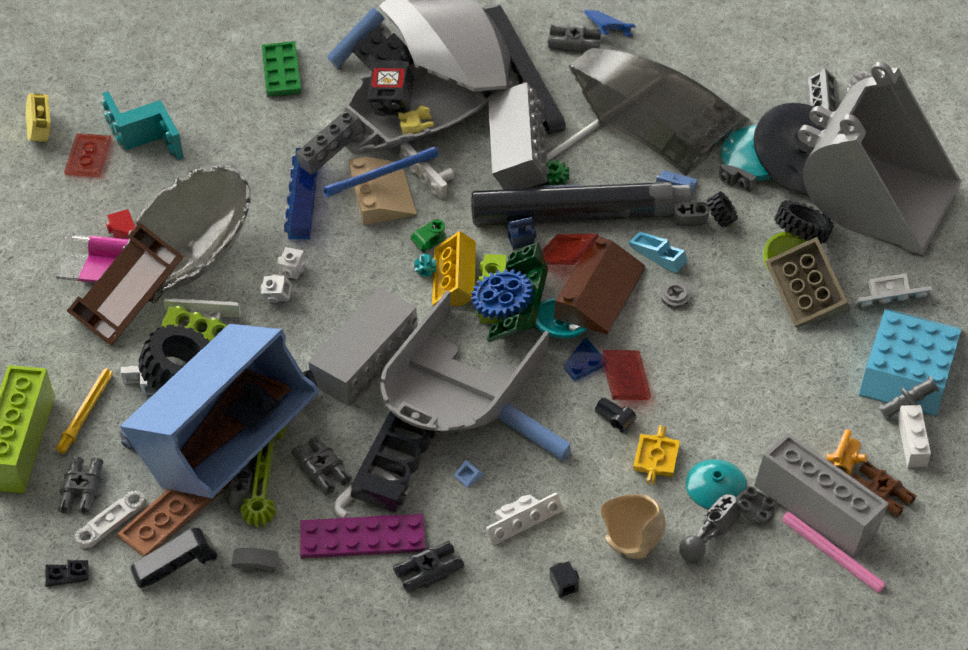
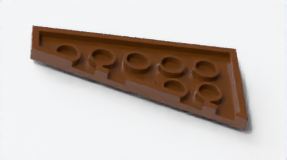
(219, 424)

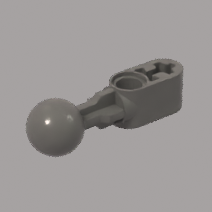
(240, 484)
(718, 522)

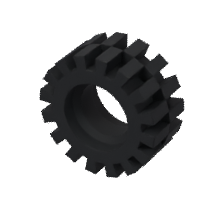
(722, 209)

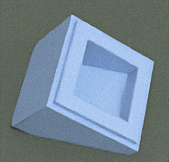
(468, 473)

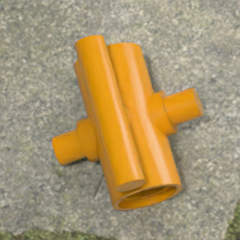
(847, 453)

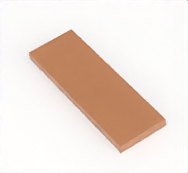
(163, 520)

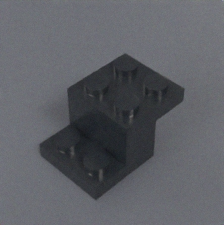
(378, 47)

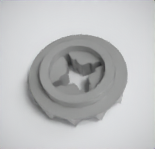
(677, 288)

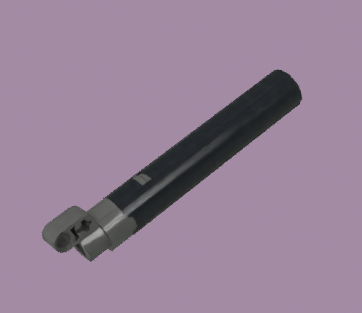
(588, 203)

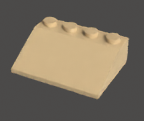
(383, 197)

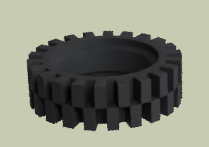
(803, 221)

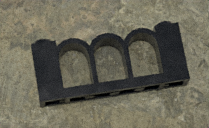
(385, 492)

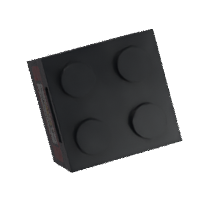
(391, 77)

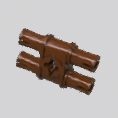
(885, 487)

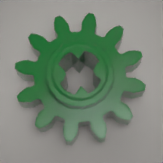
(557, 173)

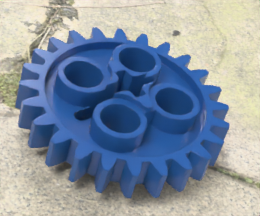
(502, 294)

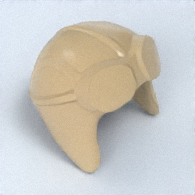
(633, 524)

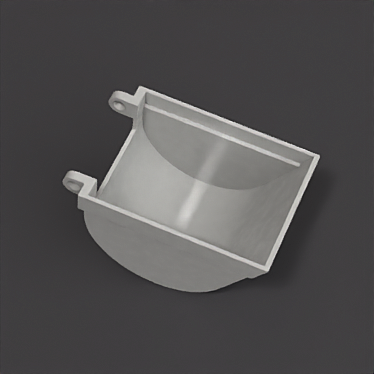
(879, 163)

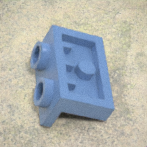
(677, 179)

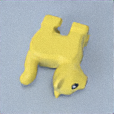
(411, 120)

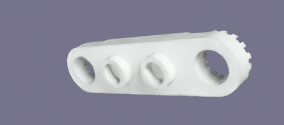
(110, 519)

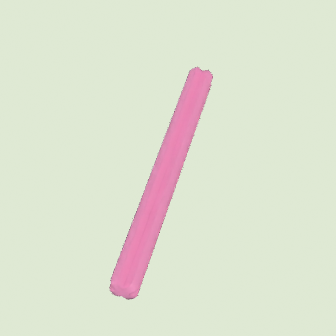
(834, 552)

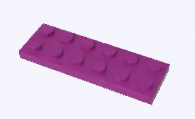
(362, 536)

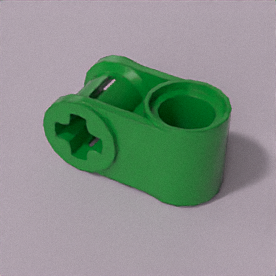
(429, 235)

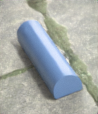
(356, 35)
(535, 432)

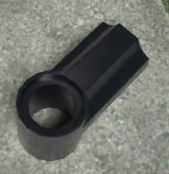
(619, 417)

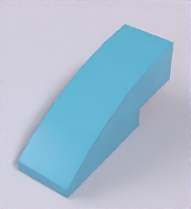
(659, 251)

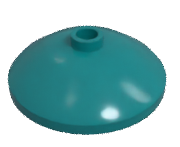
(556, 328)
(707, 489)

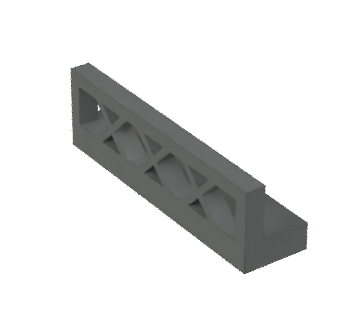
(828, 89)

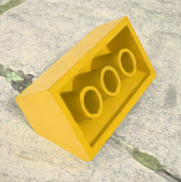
(455, 269)

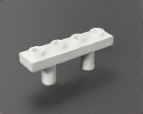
(427, 174)

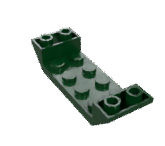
(533, 264)

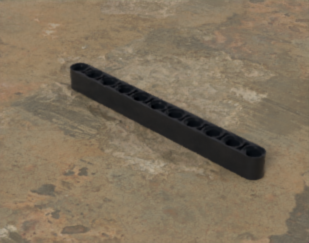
(525, 69)

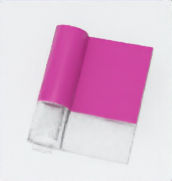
(88, 256)

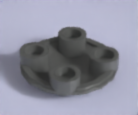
(755, 505)

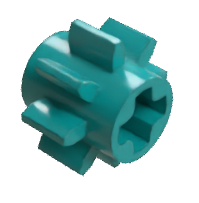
(425, 265)

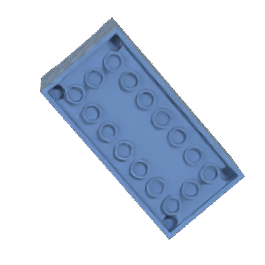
(180, 406)

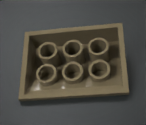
(807, 283)

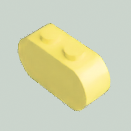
(38, 117)

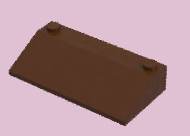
(126, 285)
(598, 287)

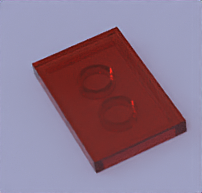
(88, 155)
(625, 375)

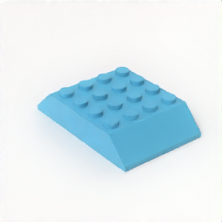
(907, 354)

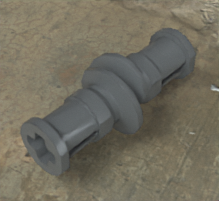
(909, 397)

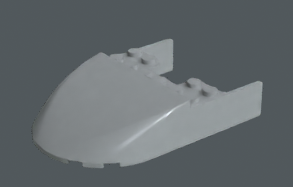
(441, 394)

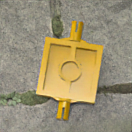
(656, 455)

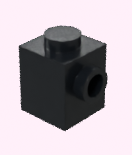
(564, 579)

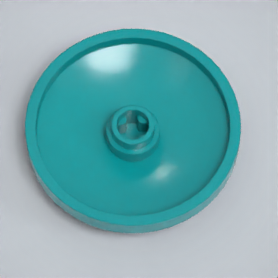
(740, 152)

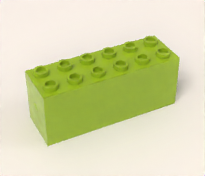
(24, 413)

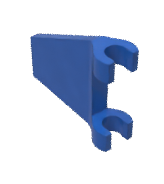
(607, 22)

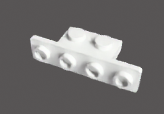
(891, 287)
(209, 309)
(522, 515)

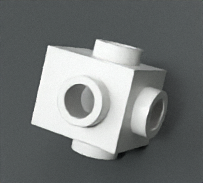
(291, 263)
(276, 288)

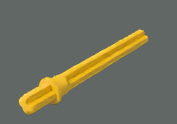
(71, 432)

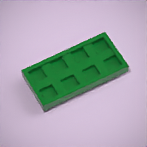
(281, 68)

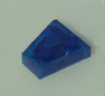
(583, 361)

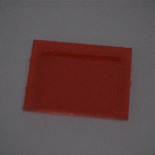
(568, 248)

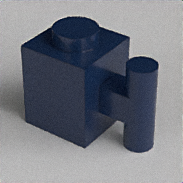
(521, 233)

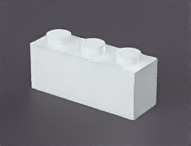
(914, 436)

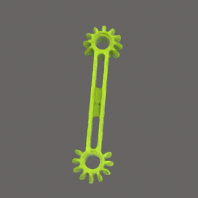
(257, 502)

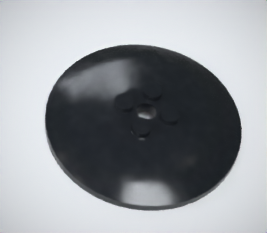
(780, 148)

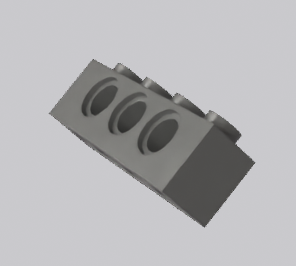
(329, 141)

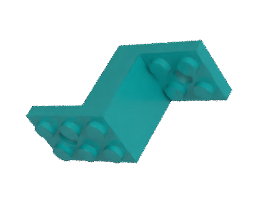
(142, 125)

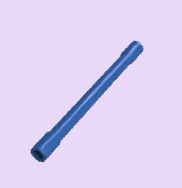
(338, 187)

